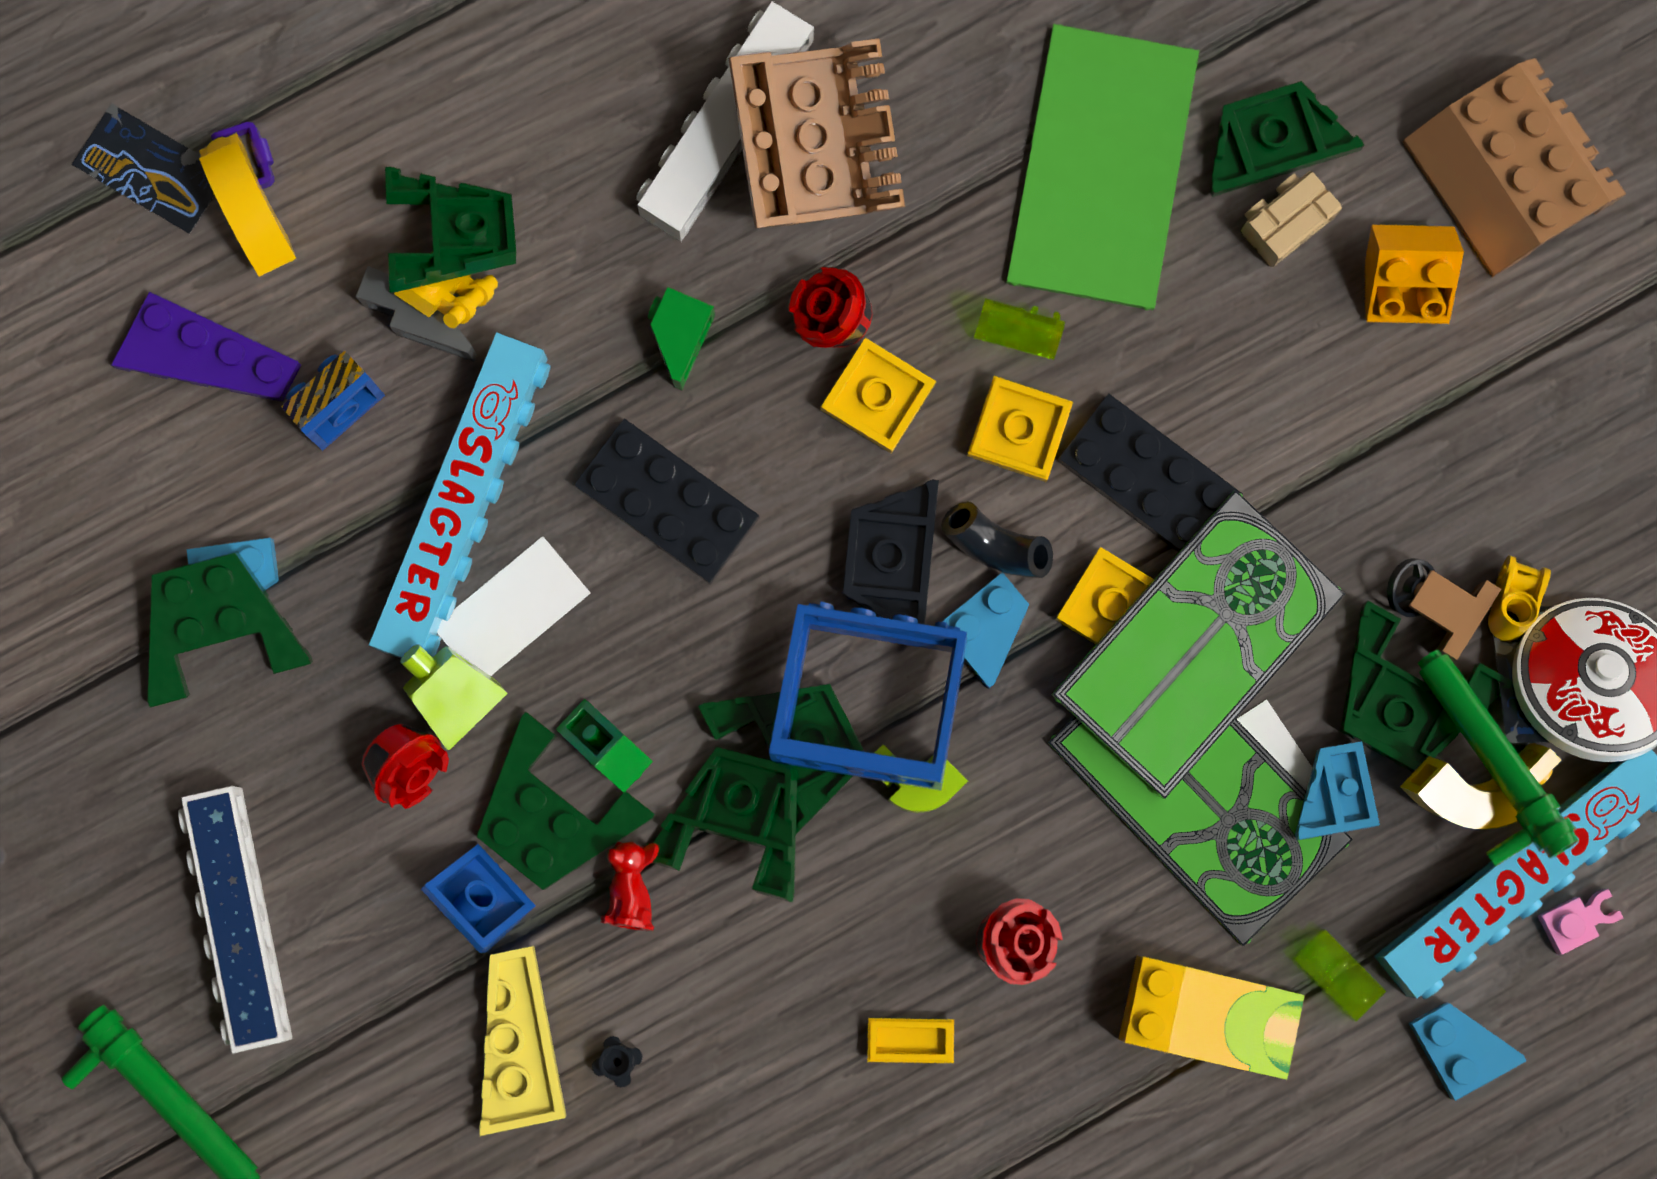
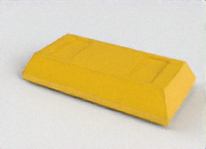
(911, 1040)

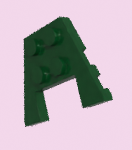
(468, 227)
(209, 606)
(1395, 709)
(816, 720)
(745, 802)
(537, 826)

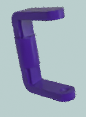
(259, 146)

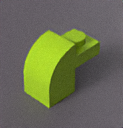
(920, 799)

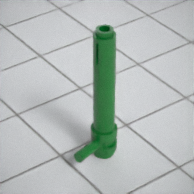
(1534, 808)
(124, 1051)

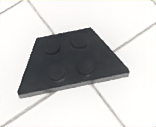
(892, 553)

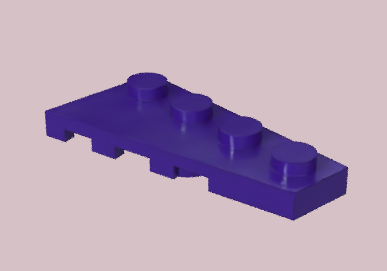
(193, 349)

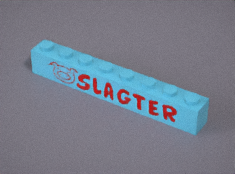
(461, 497)
(1499, 894)

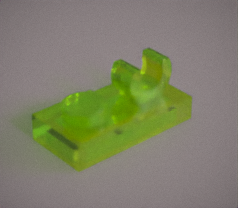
(1020, 329)
(1339, 975)

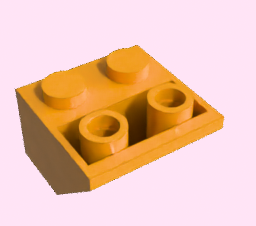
(1411, 273)

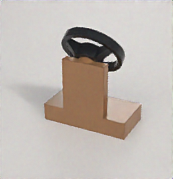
(1442, 603)

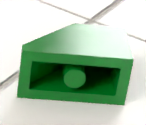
(680, 330)
(604, 745)

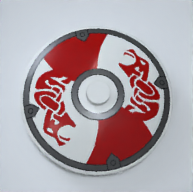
(1590, 679)

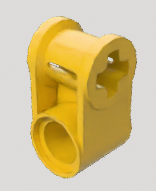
(1520, 594)

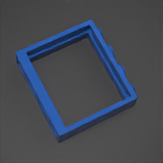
(864, 624)

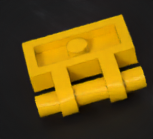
(440, 297)

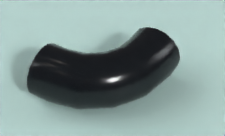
(995, 545)

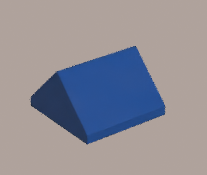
(479, 898)

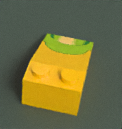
(1211, 1017)

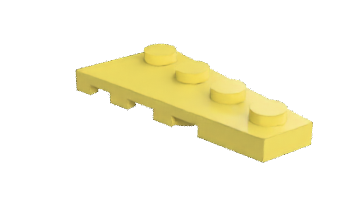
(520, 1061)

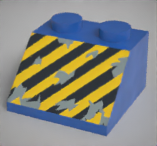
(332, 399)

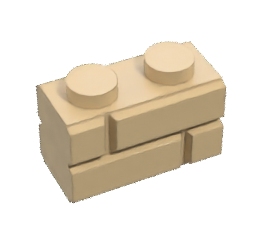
(1290, 218)

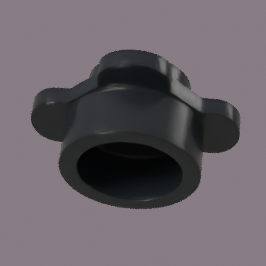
(606, 1067)

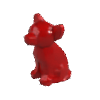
(628, 894)

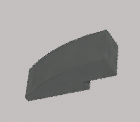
(410, 322)

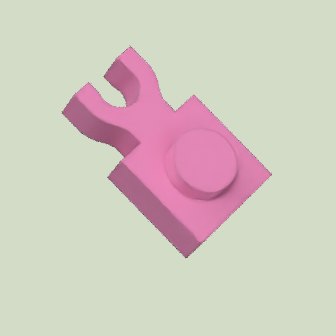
(1574, 923)

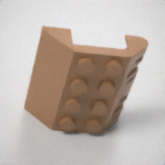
(811, 136)
(1511, 166)

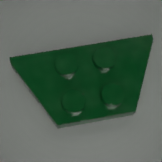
(1275, 137)

